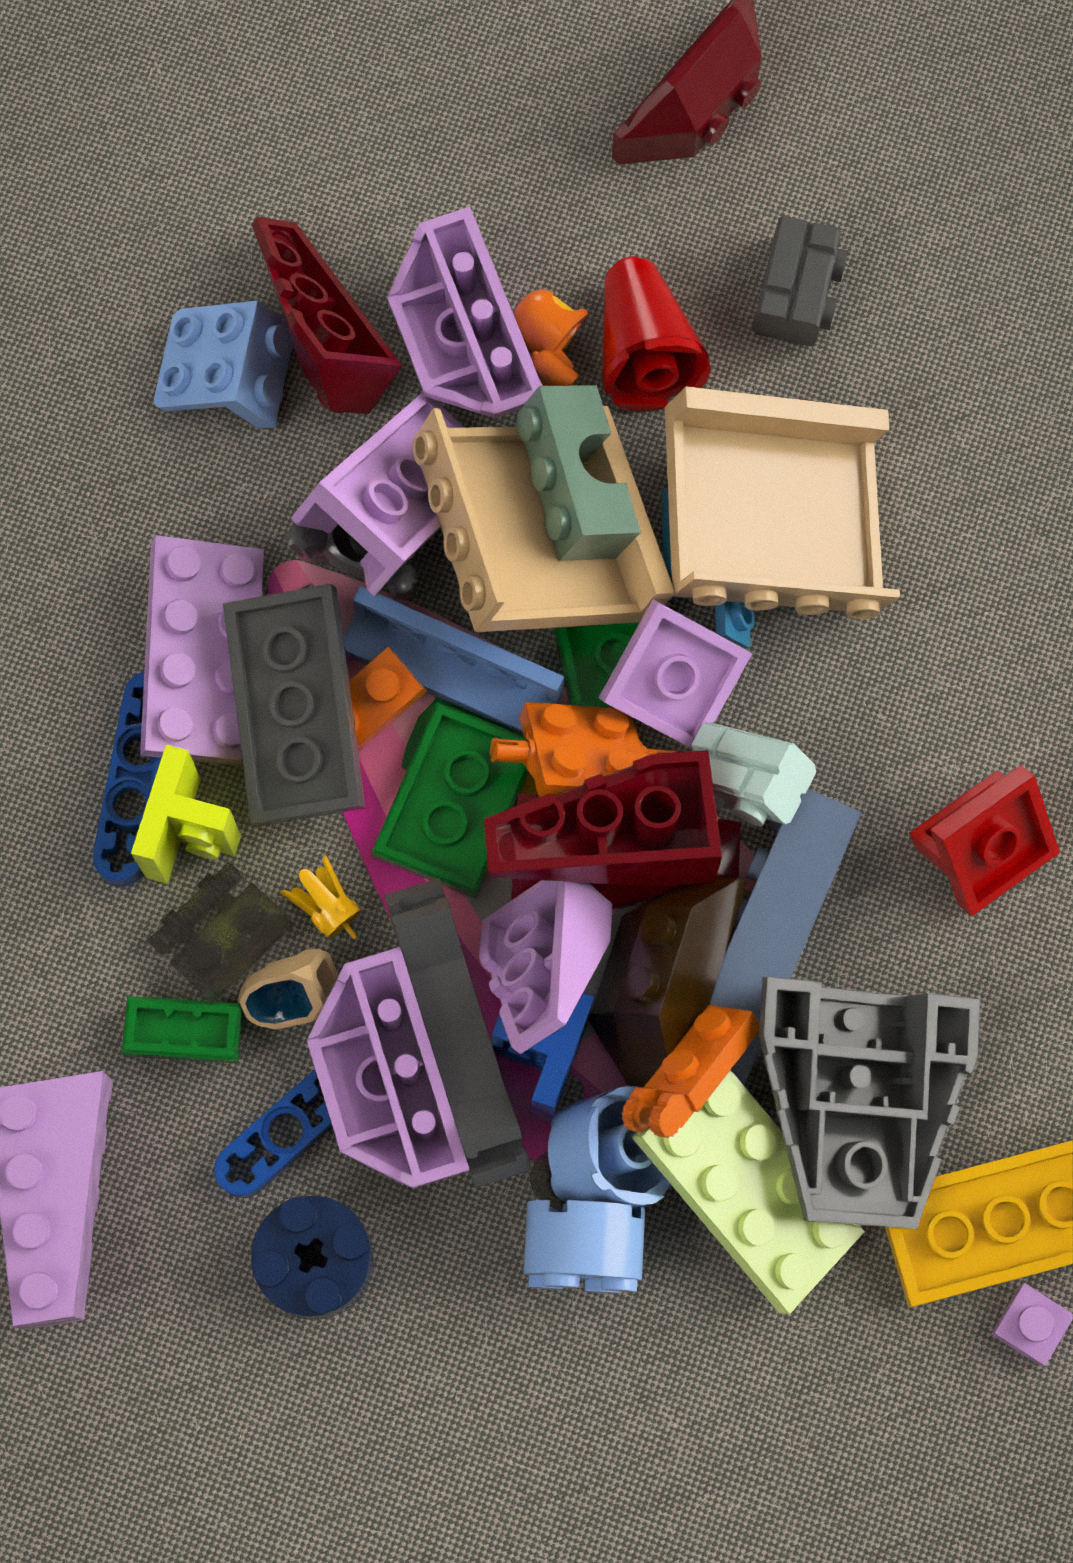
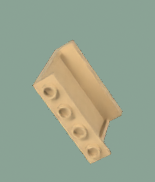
(775, 503)
(500, 540)

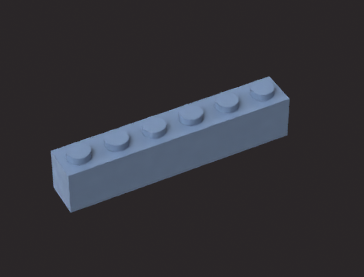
(782, 905)

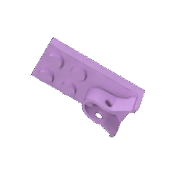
(380, 496)

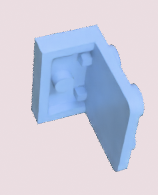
(226, 359)

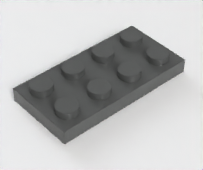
(293, 705)

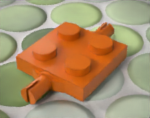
(571, 744)

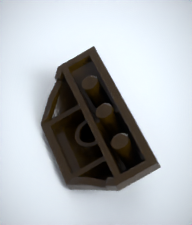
(663, 973)

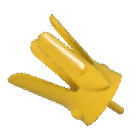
(329, 905)

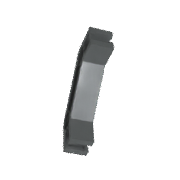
(457, 1033)

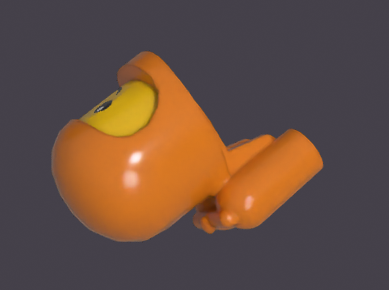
(547, 330)

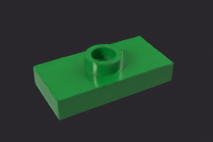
(182, 1029)

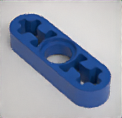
(240, 1146)

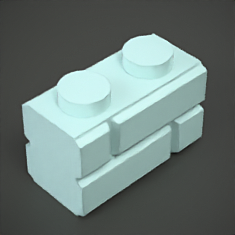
(755, 773)

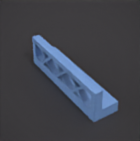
(450, 661)

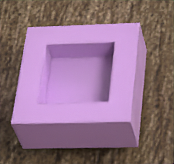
(1032, 1324)

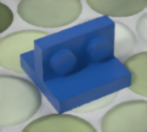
(551, 1056)

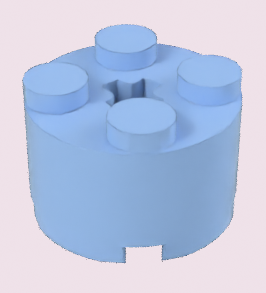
(596, 1156)
(584, 1243)

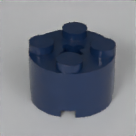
(301, 1225)

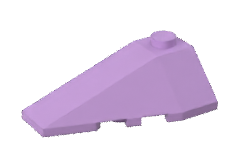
(544, 955)

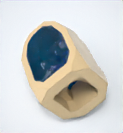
(289, 990)

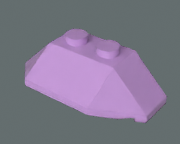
(460, 320)
(384, 1075)

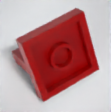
(989, 838)

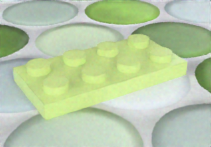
(740, 1184)

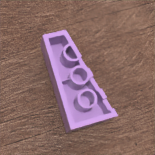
(50, 1193)

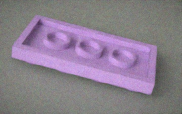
(187, 651)

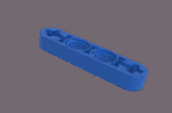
(121, 779)

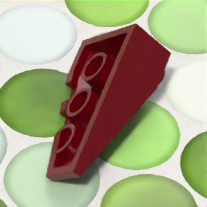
(625, 828)

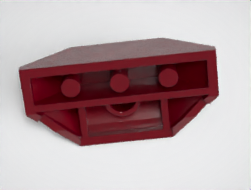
(697, 92)

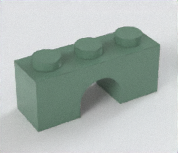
(581, 513)

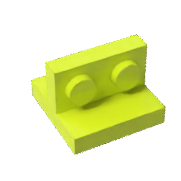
(177, 817)

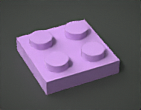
(674, 674)

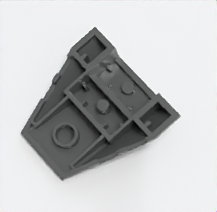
(865, 1093)

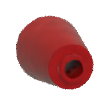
(647, 339)

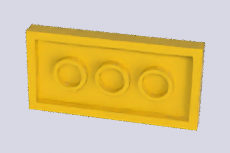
(989, 1226)

